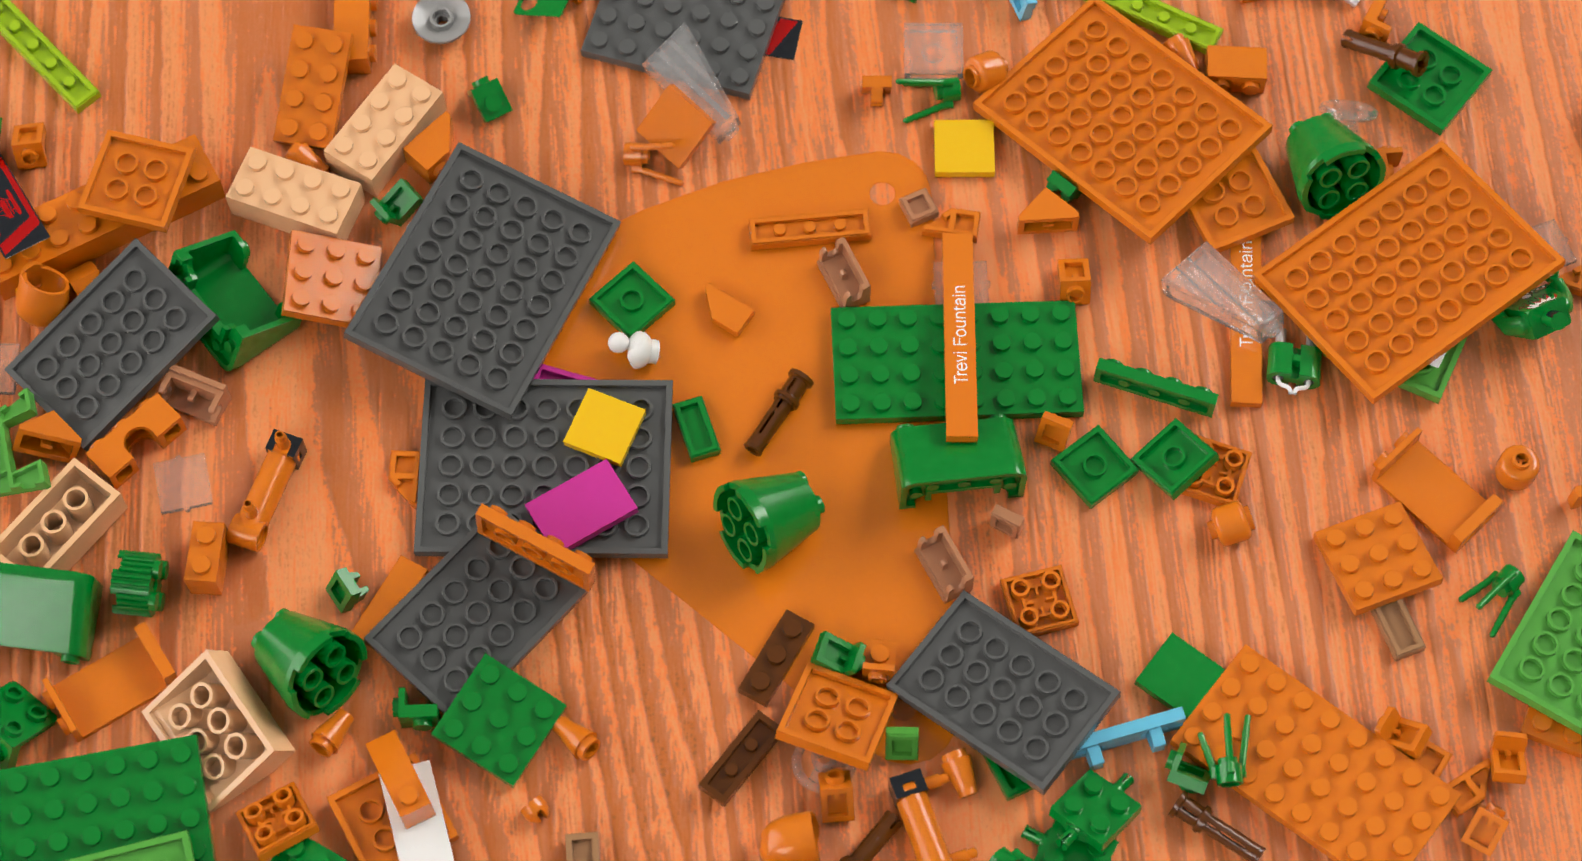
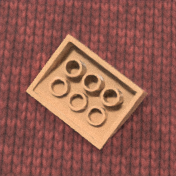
(233, 726)

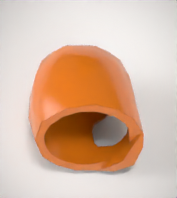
(45, 303)
(791, 838)

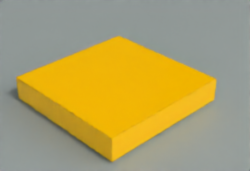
(964, 148)
(604, 427)

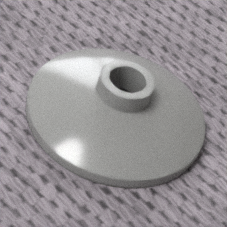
(431, 12)

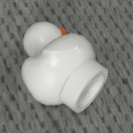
(639, 346)

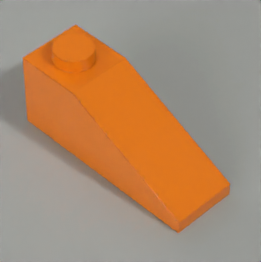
(400, 779)

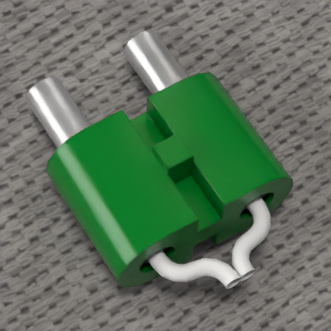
(1294, 364)

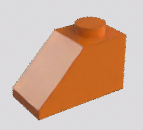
(431, 148)

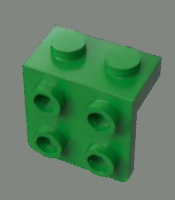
(20, 721)

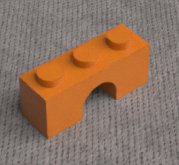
(150, 421)

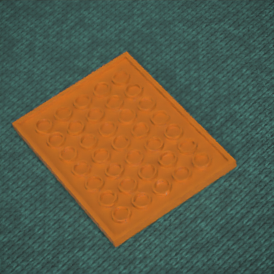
(1123, 119)
(1408, 271)

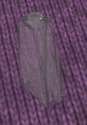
(684, 64)
(1222, 293)

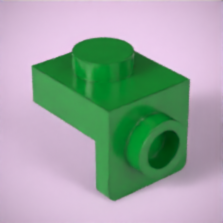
(489, 98)
(397, 203)
(838, 654)
(419, 716)
(1186, 775)

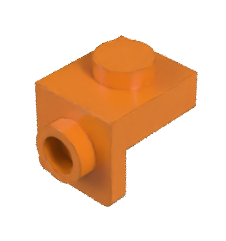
(1403, 733)
(1508, 757)

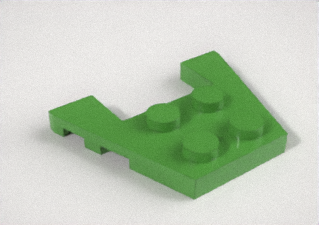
(31, 477)

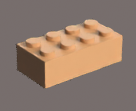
(388, 119)
(294, 196)
(62, 520)

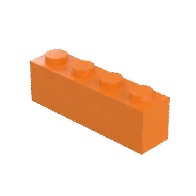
(357, 18)

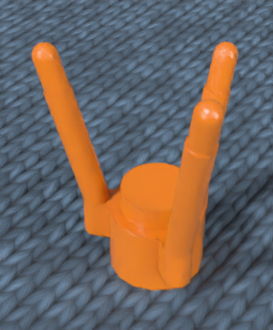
(639, 154)

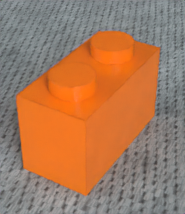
(1237, 68)
(207, 558)

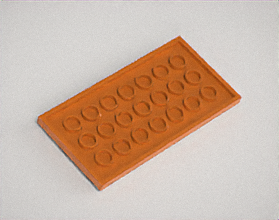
(1318, 766)

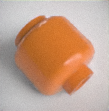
(985, 71)
(1517, 467)
(1231, 523)

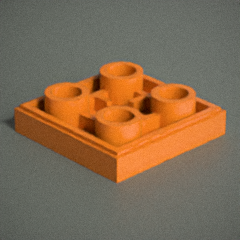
(678, 121)
(1224, 478)
(1040, 601)
(277, 821)

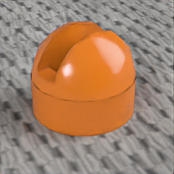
(535, 807)

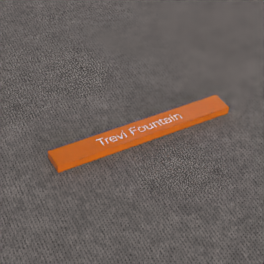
(959, 338)
(1245, 352)

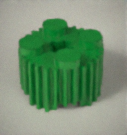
(139, 583)

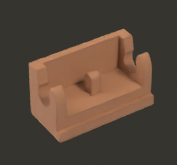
(844, 275)
(195, 394)
(944, 565)

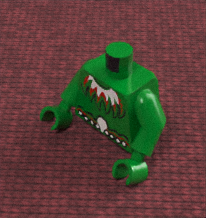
(1538, 311)

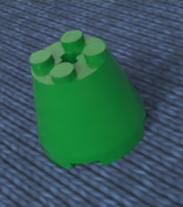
(1331, 165)
(767, 517)
(309, 661)

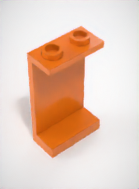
(1433, 492)
(111, 686)

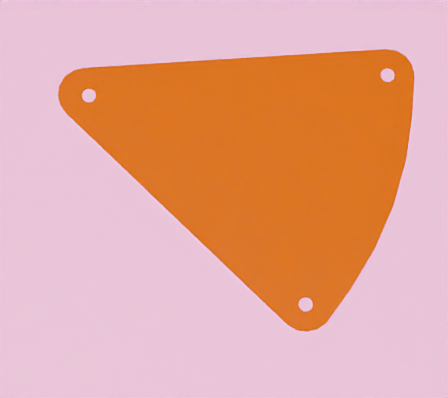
(860, 564)

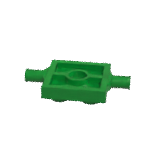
(1095, 810)
(1077, 851)

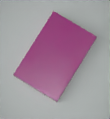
(582, 506)

